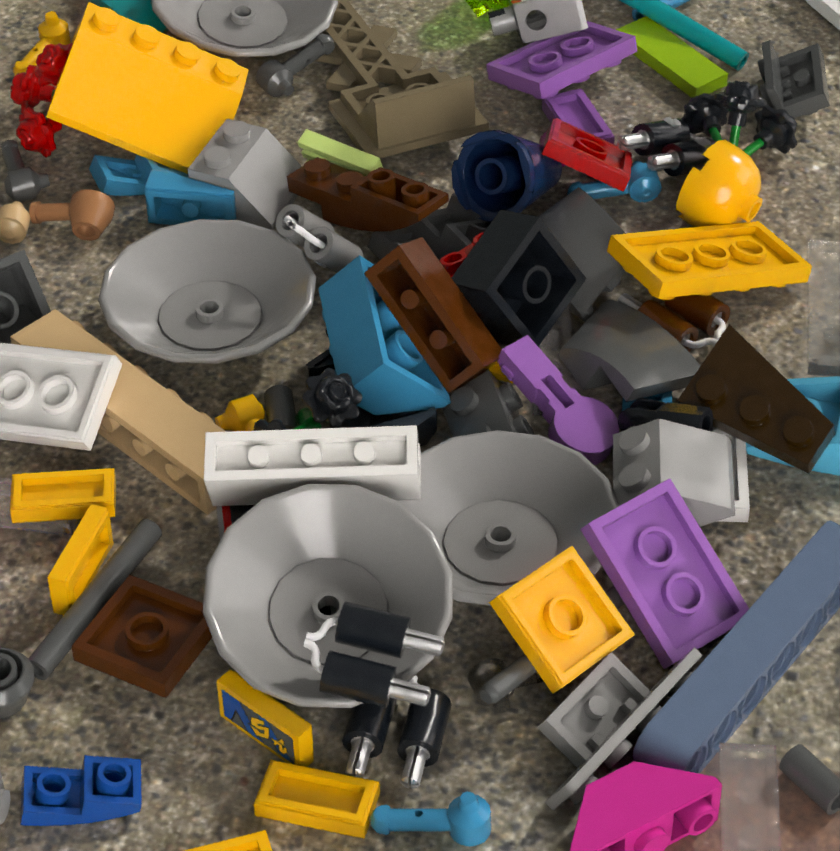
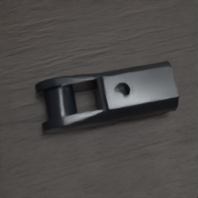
(647, 410)

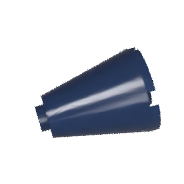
(502, 173)

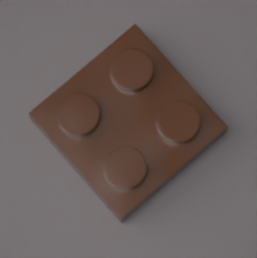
(144, 636)

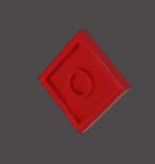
(588, 154)

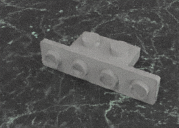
(599, 716)

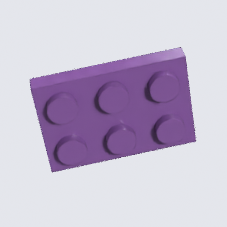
(561, 60)
(666, 572)

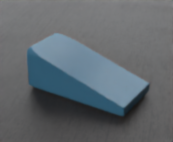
(180, 199)

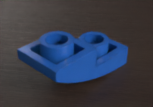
(96, 793)

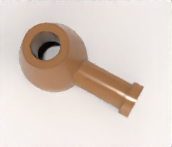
(87, 211)

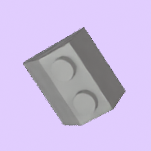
(252, 166)
(691, 457)

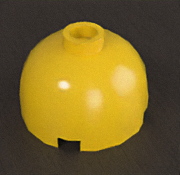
(723, 190)

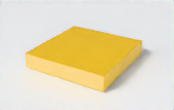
(562, 619)

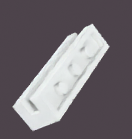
(263, 463)

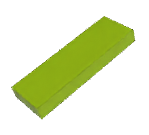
(675, 58)

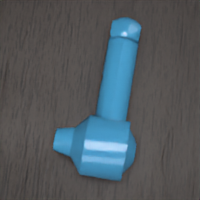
(642, 186)
(465, 819)

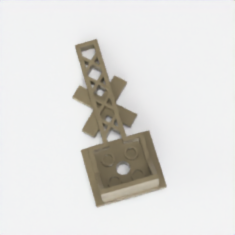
(401, 117)

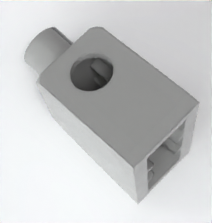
(549, 20)

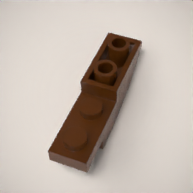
(365, 202)

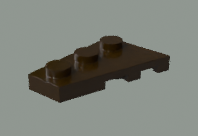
(758, 403)

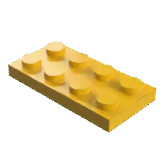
(708, 259)

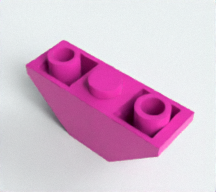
(645, 809)

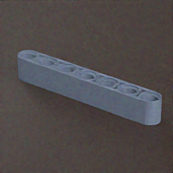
(747, 660)

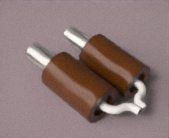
(697, 311)

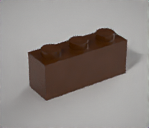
(434, 313)

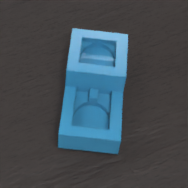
(124, 176)

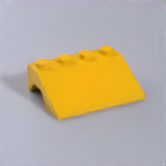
(144, 89)

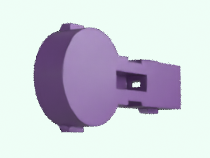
(573, 419)

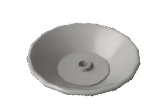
(246, 26)
(207, 291)
(507, 507)
(316, 552)

